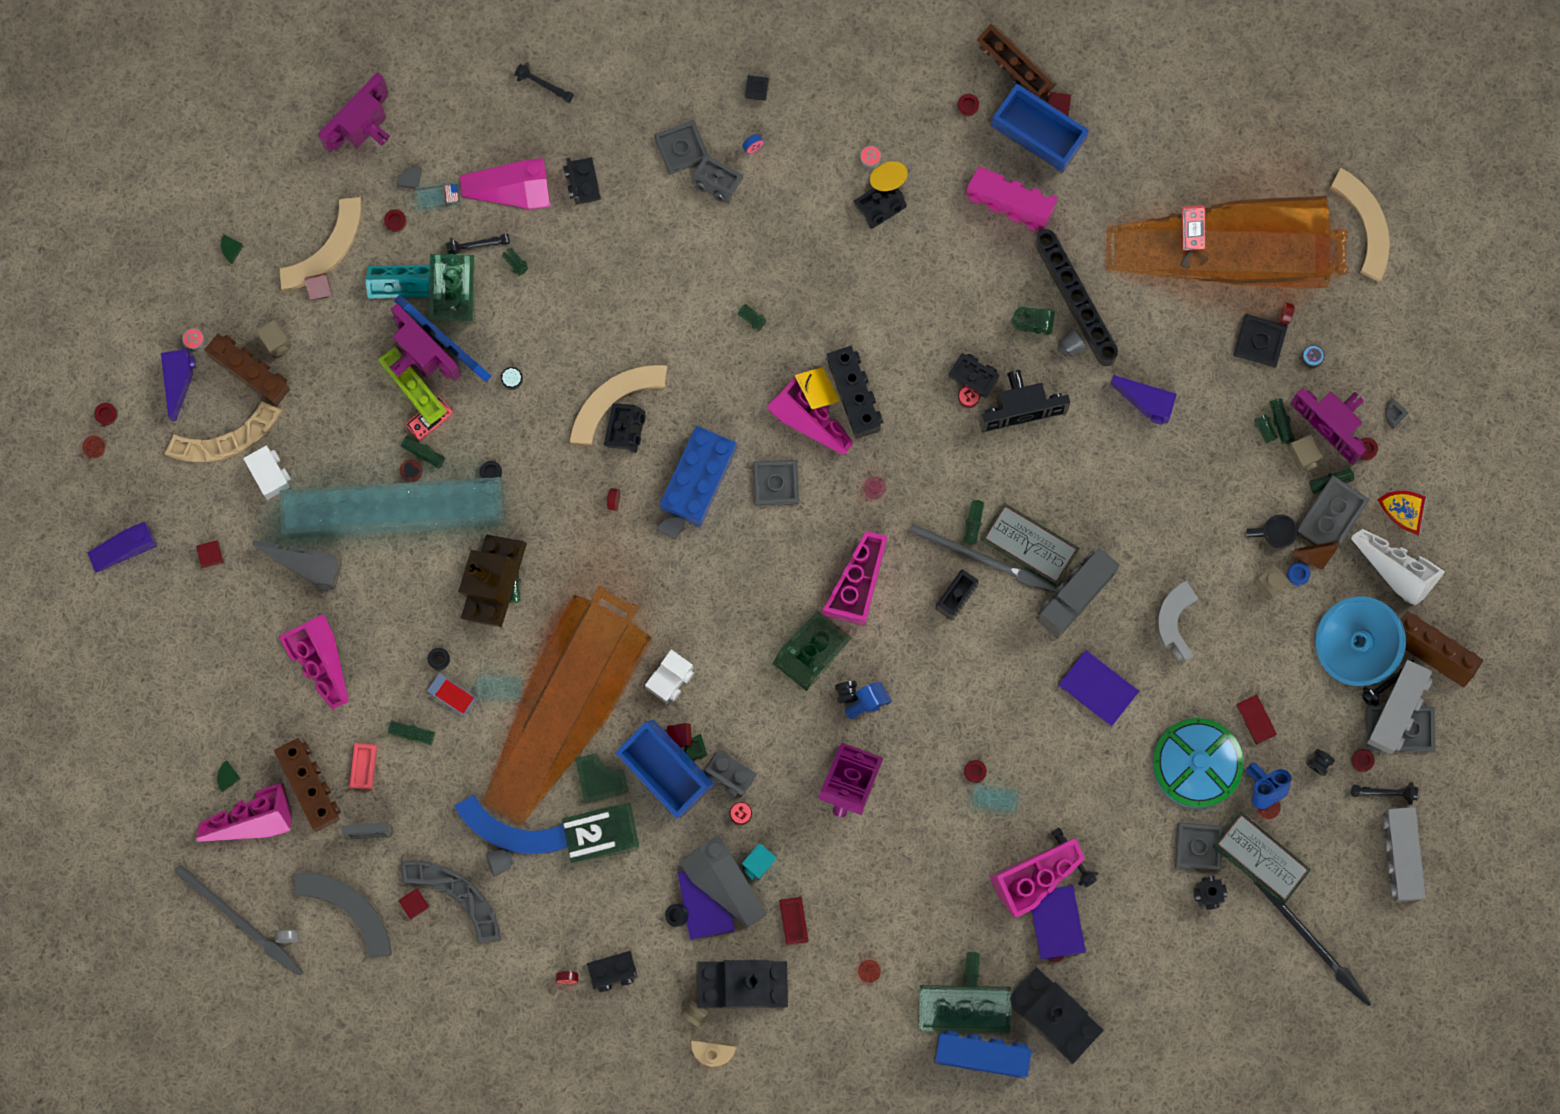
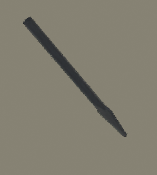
(1342, 974)

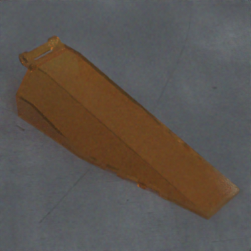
(1245, 245)
(566, 700)

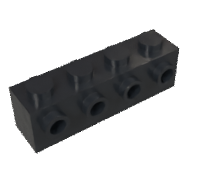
(854, 392)

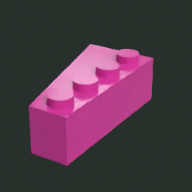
(1011, 199)
(856, 587)

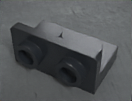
(583, 180)
(880, 205)
(974, 374)
(625, 427)
(612, 970)

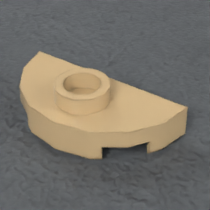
(712, 1054)

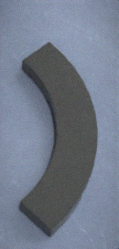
(460, 889)
(352, 903)

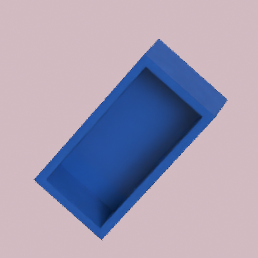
(1039, 128)
(698, 476)
(664, 768)
(983, 1055)

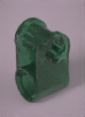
(1035, 320)

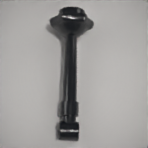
(523, 73)
(454, 247)
(1371, 696)
(1410, 792)
(1087, 877)

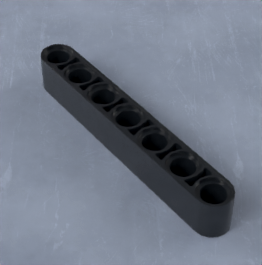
(1076, 287)

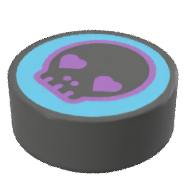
(1313, 356)

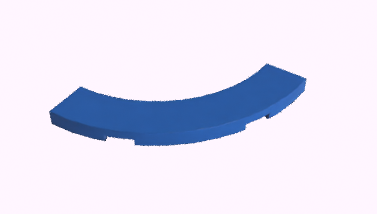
(442, 338)
(507, 837)

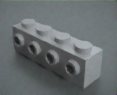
(1399, 707)
(1404, 854)

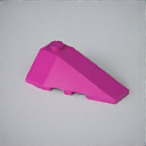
(794, 410)

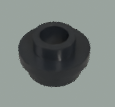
(432, 655)

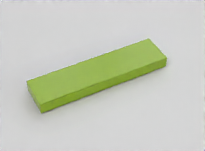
(414, 388)

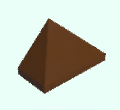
(1318, 554)

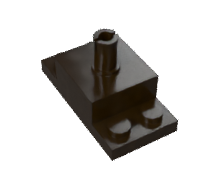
(491, 580)

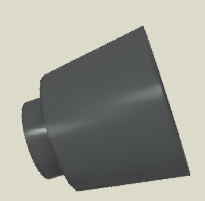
(1071, 344)
(499, 861)

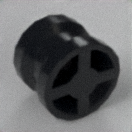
(846, 692)
(1320, 762)

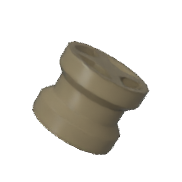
(694, 1014)

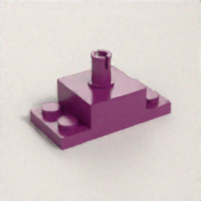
(358, 117)
(419, 349)
(1333, 421)
(850, 780)

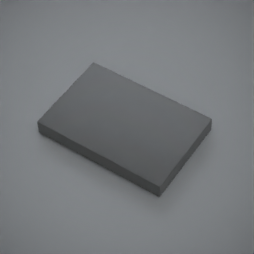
(1333, 513)
(1419, 737)

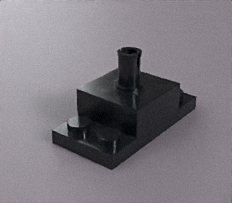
(1023, 405)
(742, 984)
(1055, 1015)

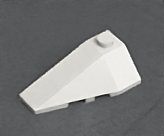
(1406, 576)

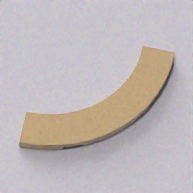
(1372, 219)
(332, 251)
(612, 392)
(226, 445)

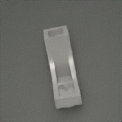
(1167, 630)

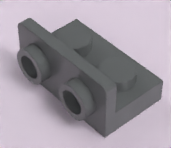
(716, 179)
(730, 774)

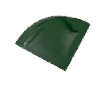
(230, 248)
(697, 749)
(226, 776)

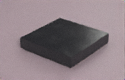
(1260, 340)

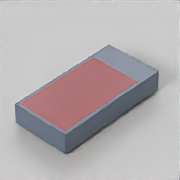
(451, 694)

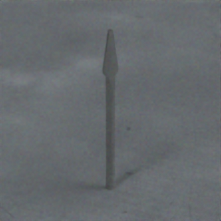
(1022, 575)
(270, 947)

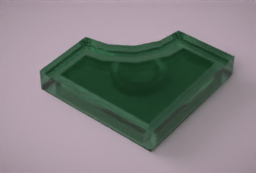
(598, 780)

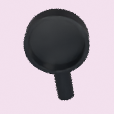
(1278, 531)

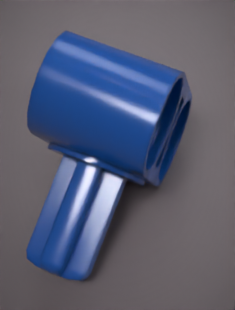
(869, 700)
(1268, 785)

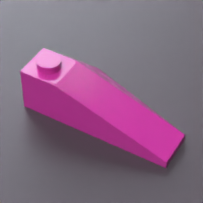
(513, 184)
(317, 652)
(259, 818)
(1030, 880)

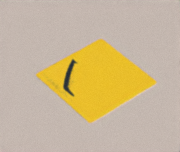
(817, 388)

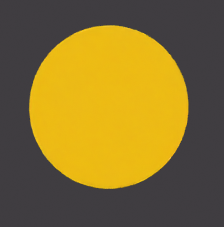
(888, 176)

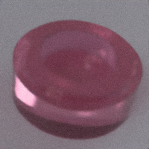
(874, 487)

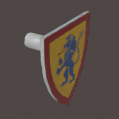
(1405, 509)

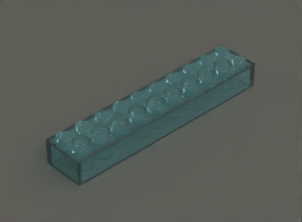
(392, 508)

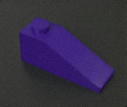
(177, 377)
(1147, 399)
(122, 547)

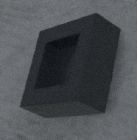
(757, 87)

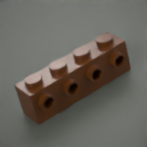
(1013, 59)
(246, 369)
(1439, 650)
(307, 785)

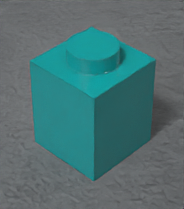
(758, 862)

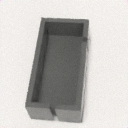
(1078, 593)

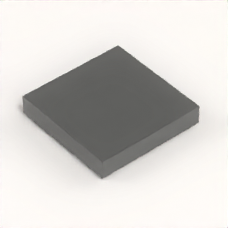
(681, 147)
(776, 482)
(366, 831)
(1196, 847)

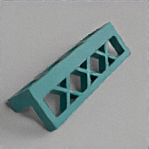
(390, 285)

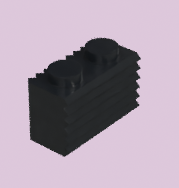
(957, 594)

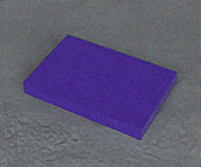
(1098, 688)
(705, 914)
(1058, 925)

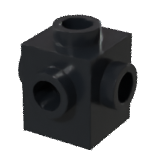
(1204, 899)

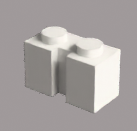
(267, 472)
(669, 677)

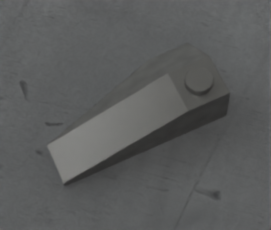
(314, 566)
(719, 876)

